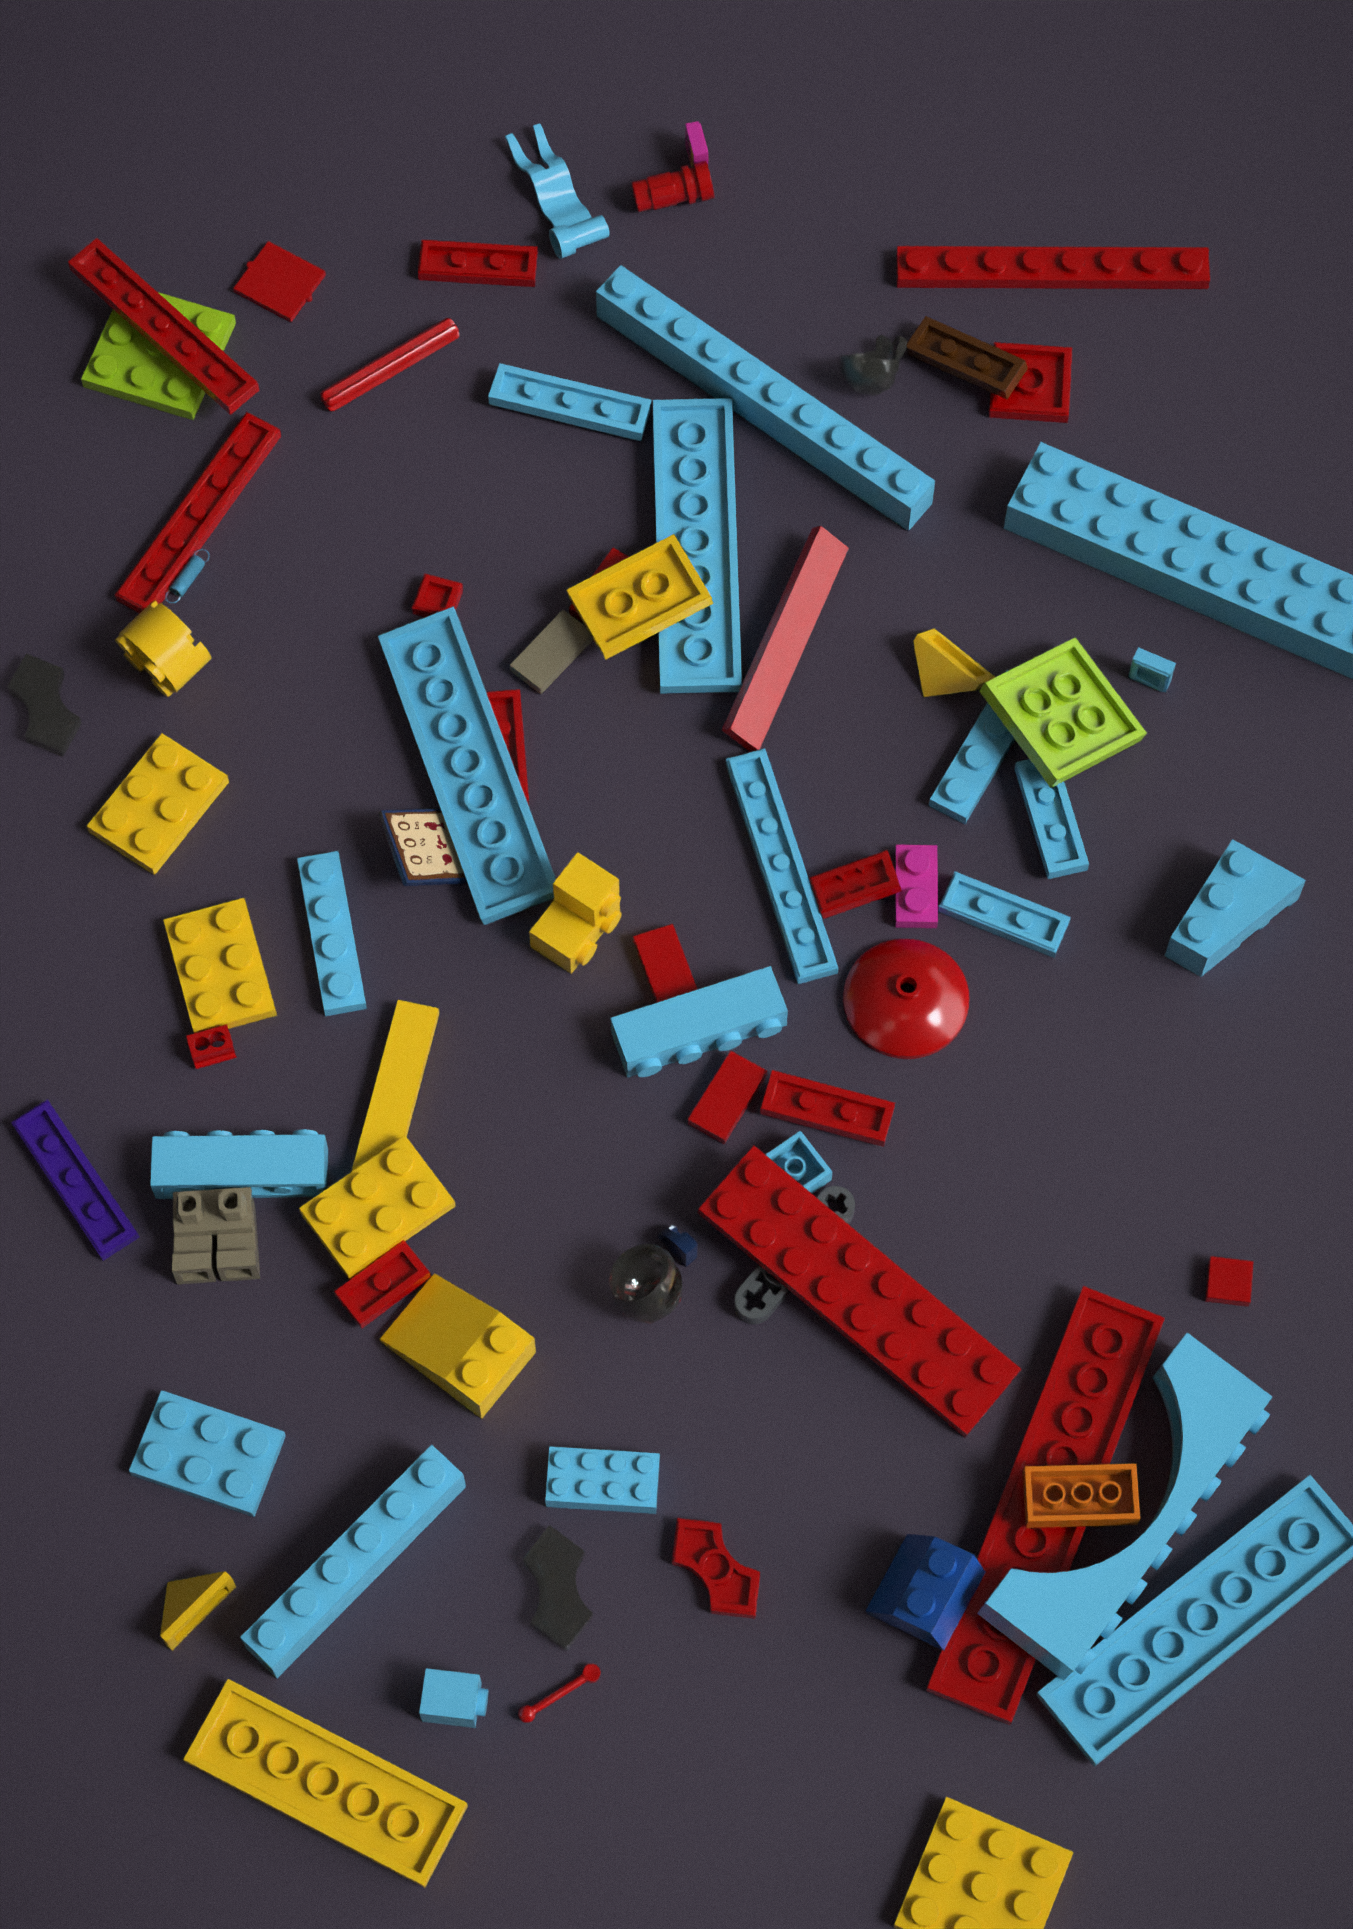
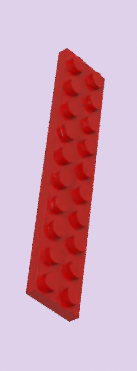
(1072, 1425)

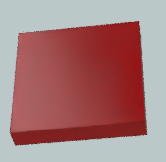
(1042, 390)

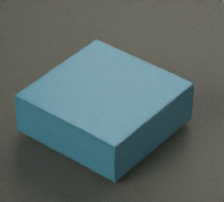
(1151, 670)

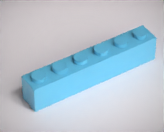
(353, 1561)

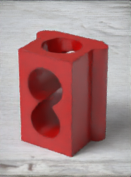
(211, 1054)

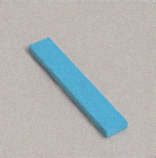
(781, 866)

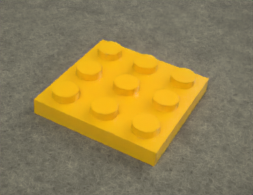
(982, 1875)

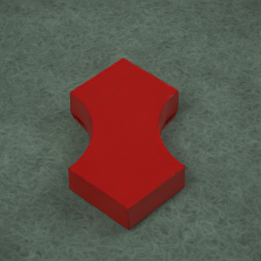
(729, 1584)

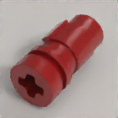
(675, 187)

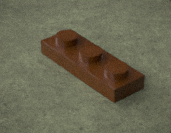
(966, 357)

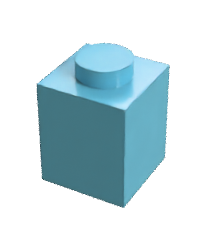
(452, 1698)

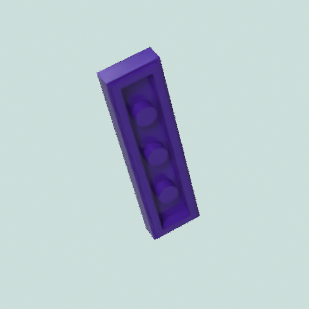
(75, 1180)

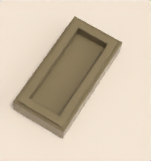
(551, 652)

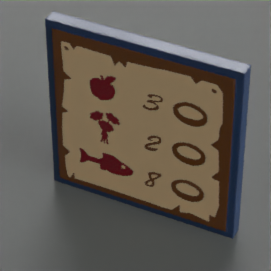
(422, 847)

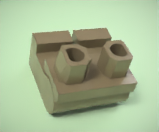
(211, 1214)

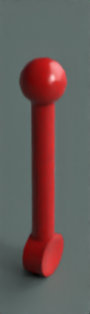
(590, 1674)

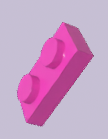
(918, 877)

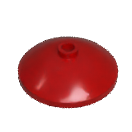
(904, 1022)

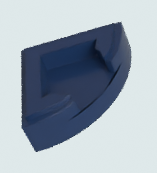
(681, 1245)

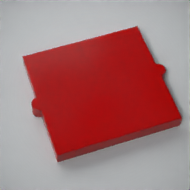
(279, 281)

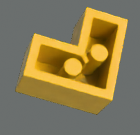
(582, 910)

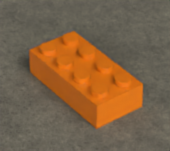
(1081, 1495)

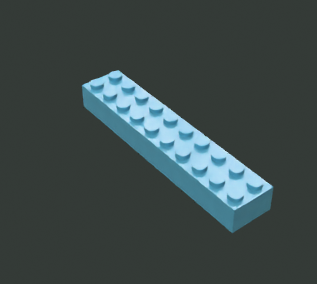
(1186, 556)

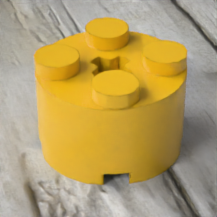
(162, 647)

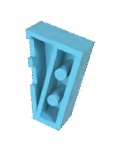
(1230, 907)

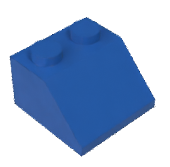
(927, 1589)

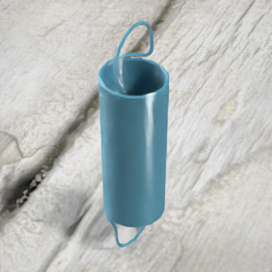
(187, 576)

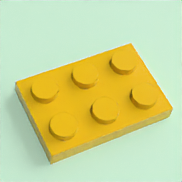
(639, 596)
(158, 804)
(220, 966)
(377, 1207)

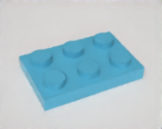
(207, 1453)

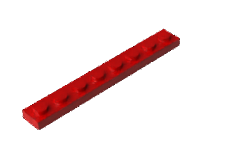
(1053, 267)

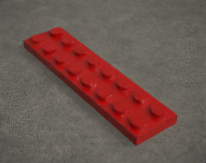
(859, 1291)

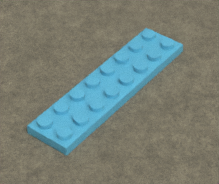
(699, 508)
(469, 765)
(1202, 1620)

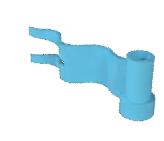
(558, 199)

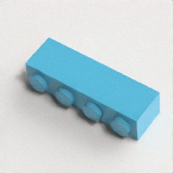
(699, 1022)
(264, 1161)

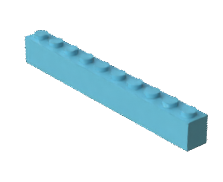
(765, 398)

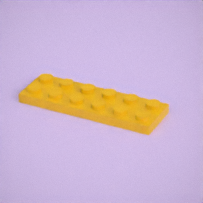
(326, 1783)

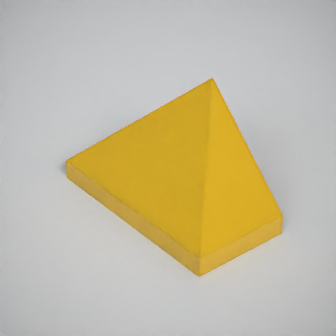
(945, 666)
(190, 1602)

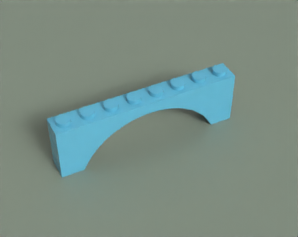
(1065, 1612)

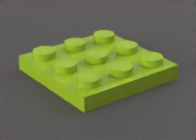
(138, 372)
(1062, 712)

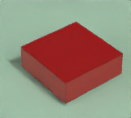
(436, 595)
(1229, 1281)

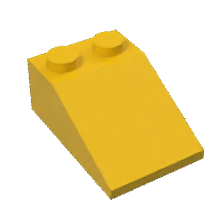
(460, 1344)

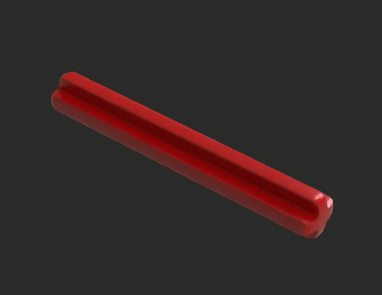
(389, 364)

